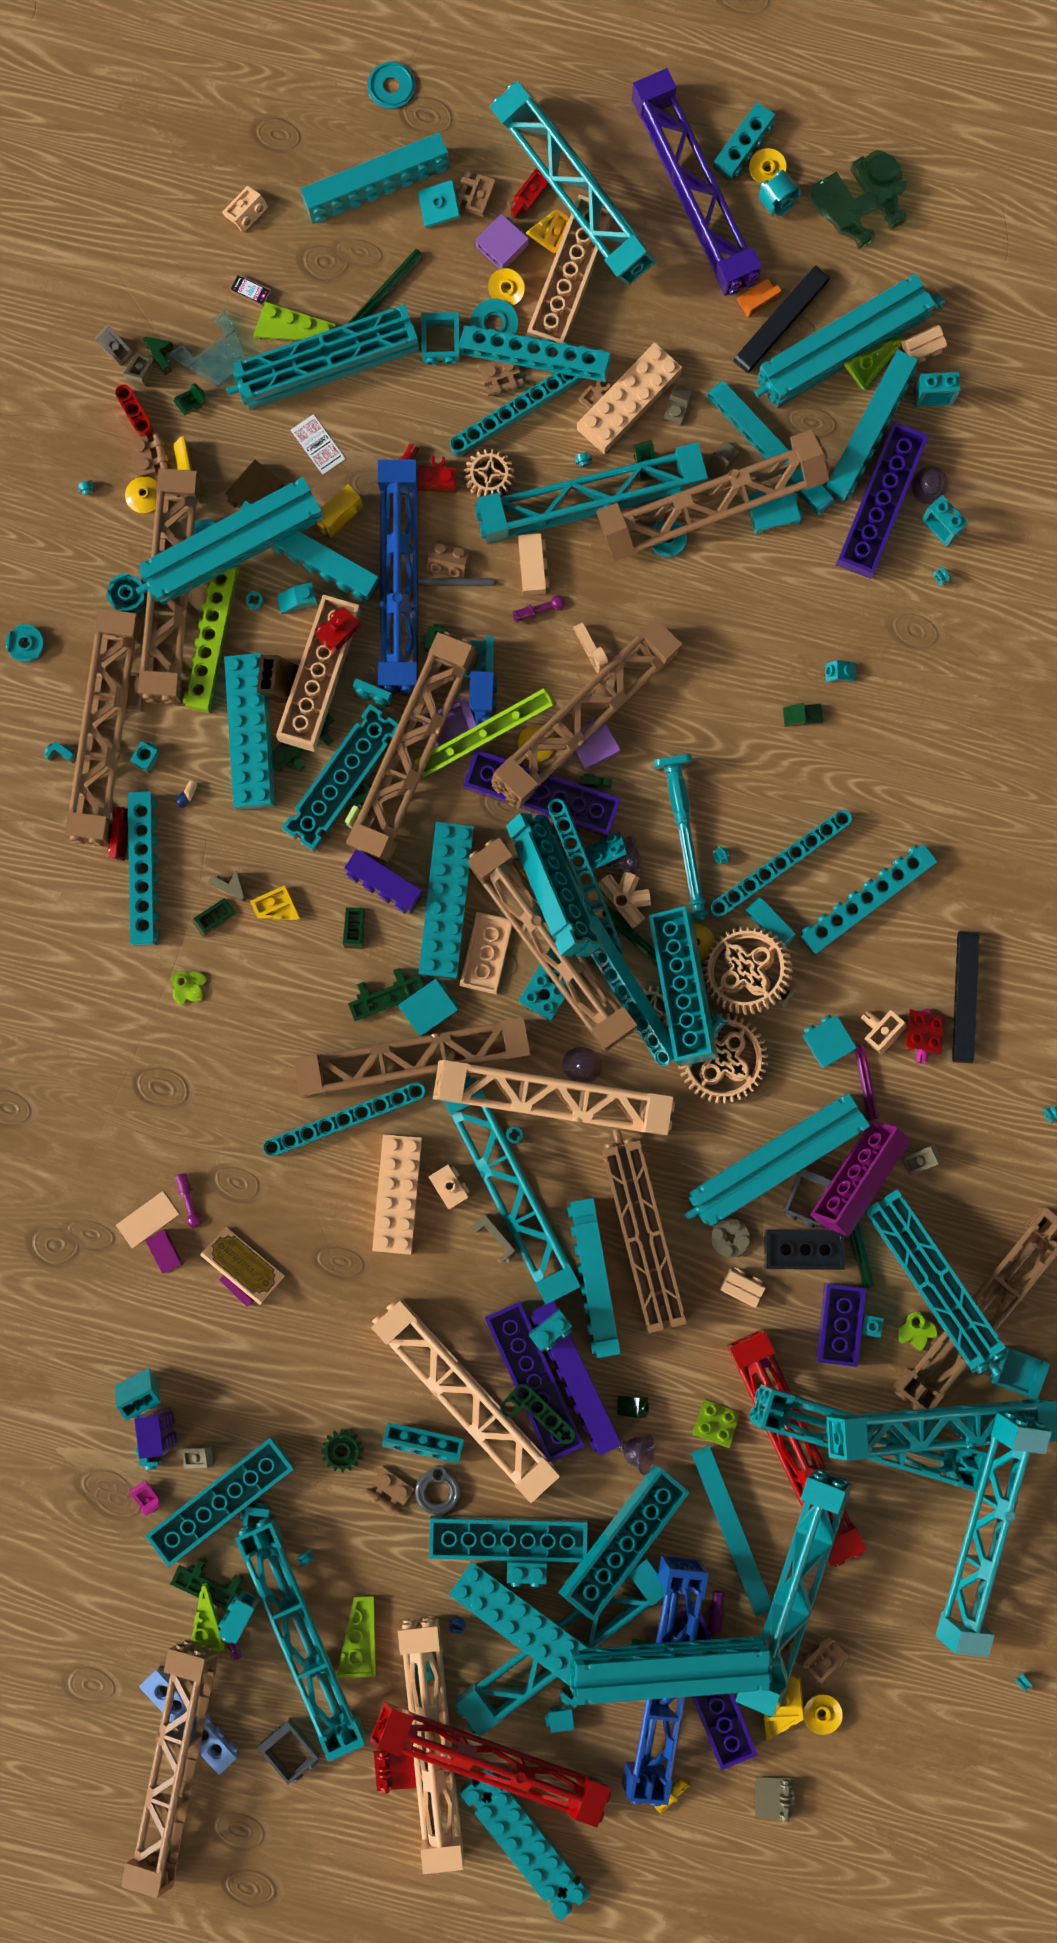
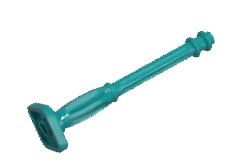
(681, 809)

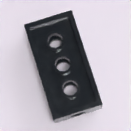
(813, 1260)

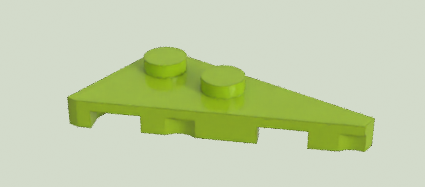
(868, 364)
(206, 1622)

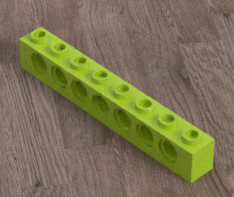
(204, 701)

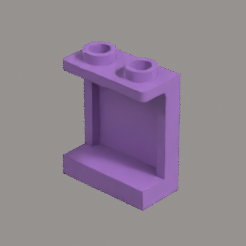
(457, 722)

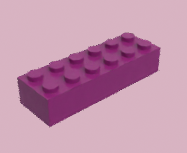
(860, 1177)

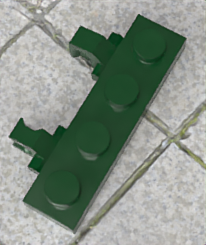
(288, 755)
(371, 1003)
(191, 1581)

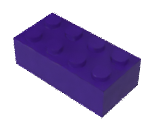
(383, 881)
(840, 1324)
(155, 1432)

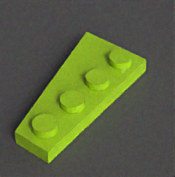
(287, 324)
(359, 1652)

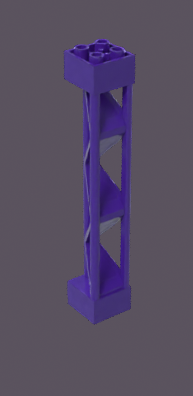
(650, 98)

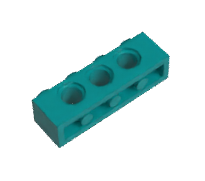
(759, 117)
(422, 1442)

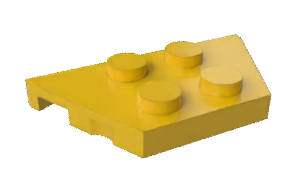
(789, 1713)

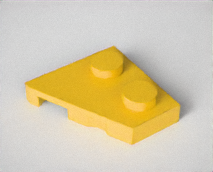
(549, 230)
(275, 905)

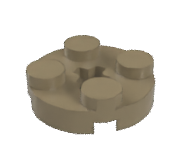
(727, 1248)

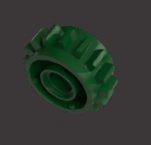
(342, 1461)

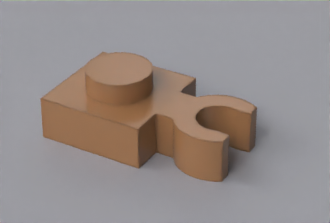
(593, 395)

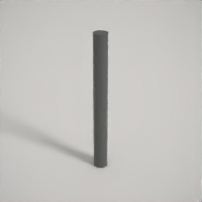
(455, 581)

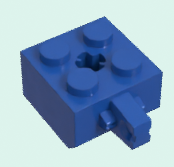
(481, 698)

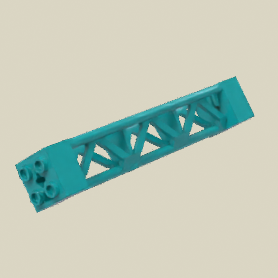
(557, 1283)
(774, 1406)
(850, 1437)
(1023, 1437)
(345, 1730)

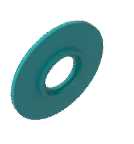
(391, 70)
(499, 308)

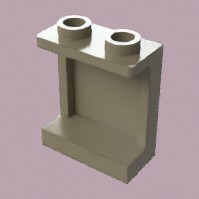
(496, 1233)

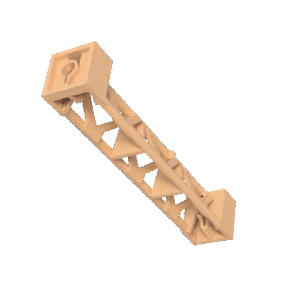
(653, 1111)
(535, 1478)
(438, 1851)

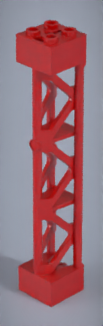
(752, 1352)
(396, 1731)

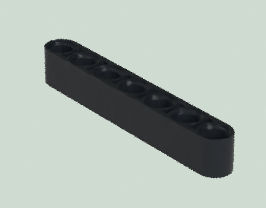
(781, 319)
(965, 997)

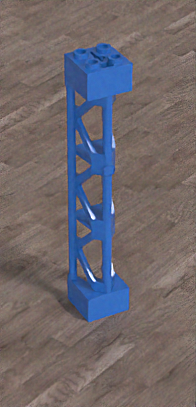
(394, 479)
(645, 1778)

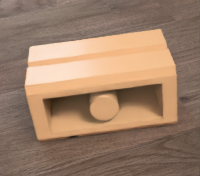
(925, 343)
(743, 1288)

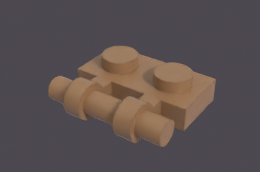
(480, 193)
(498, 371)
(143, 456)
(391, 1485)

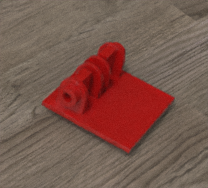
(924, 1032)
(393, 1771)

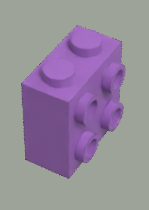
(502, 242)
(597, 747)

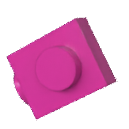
(146, 1497)

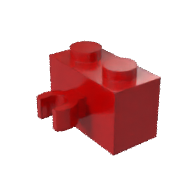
(437, 477)
(338, 629)

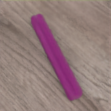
(866, 1082)

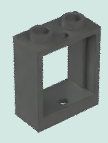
(813, 1178)
(296, 1774)

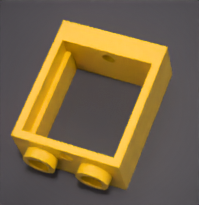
(339, 511)

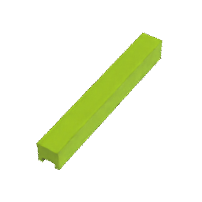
(488, 730)

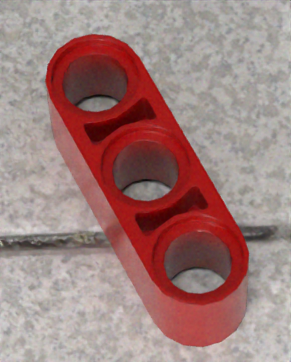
(131, 403)

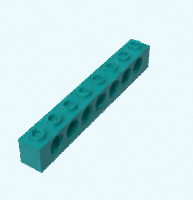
(542, 360)
(137, 801)
(924, 862)

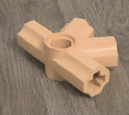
(633, 898)

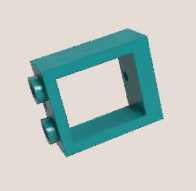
(440, 319)
(935, 392)
(942, 523)

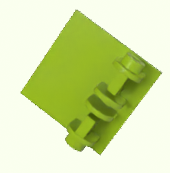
(716, 1423)

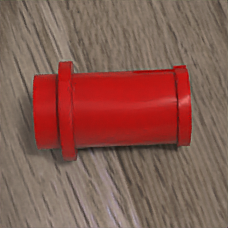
(408, 454)

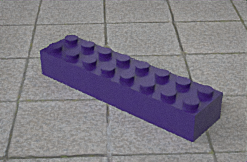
(882, 500)
(588, 807)
(529, 1365)
(580, 1387)
(719, 1712)

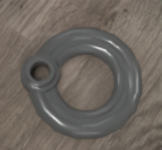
(446, 1477)

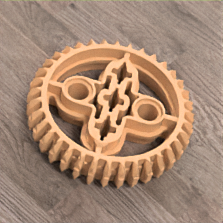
(725, 943)
(729, 1064)

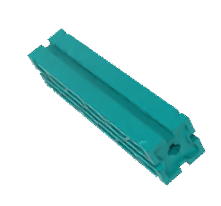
(845, 338)
(325, 357)
(230, 542)
(776, 1160)
(937, 1284)
(670, 1670)

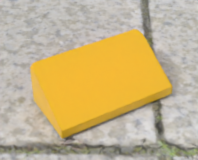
(182, 454)

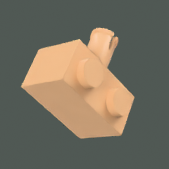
(884, 1030)
(449, 1187)

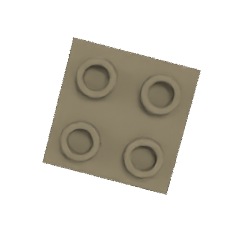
(775, 1798)

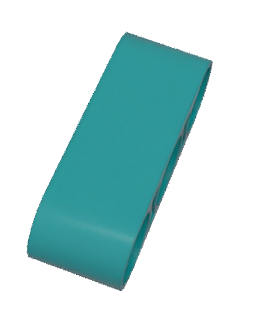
(766, 918)

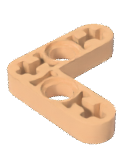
(595, 654)

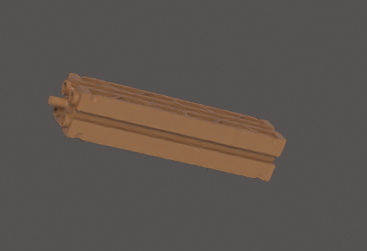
(643, 1234)

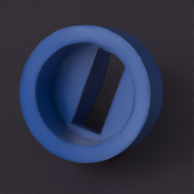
(459, 1622)

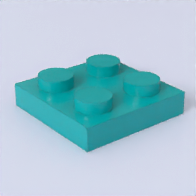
(367, 691)

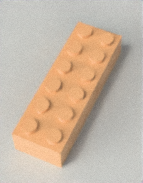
(629, 398)
(397, 1194)

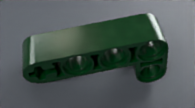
(540, 1415)

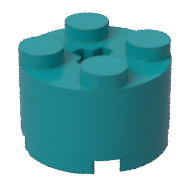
(779, 193)
(117, 592)

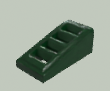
(209, 912)
(354, 944)

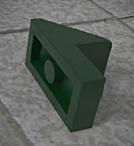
(159, 349)
(643, 452)
(802, 714)

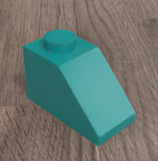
(297, 598)

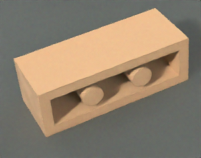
(533, 564)

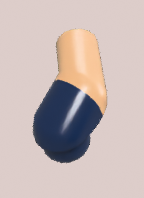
(186, 796)

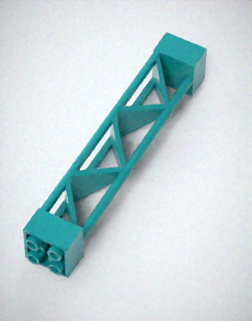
(514, 111)
(493, 520)
(791, 1603)
(480, 1711)

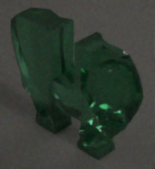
(882, 184)

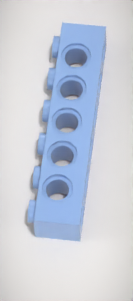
(217, 1760)

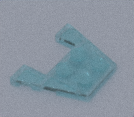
(217, 360)

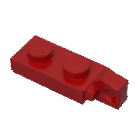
(529, 193)
(119, 834)

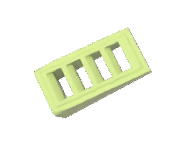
(352, 817)

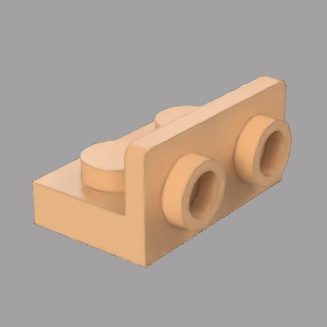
(245, 208)

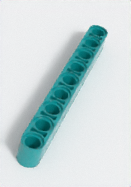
(512, 409)
(764, 441)
(787, 857)
(578, 870)
(632, 996)
(334, 1119)
(732, 1530)

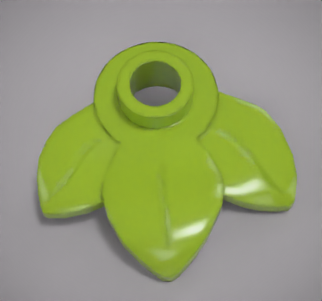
(190, 988)
(917, 1333)

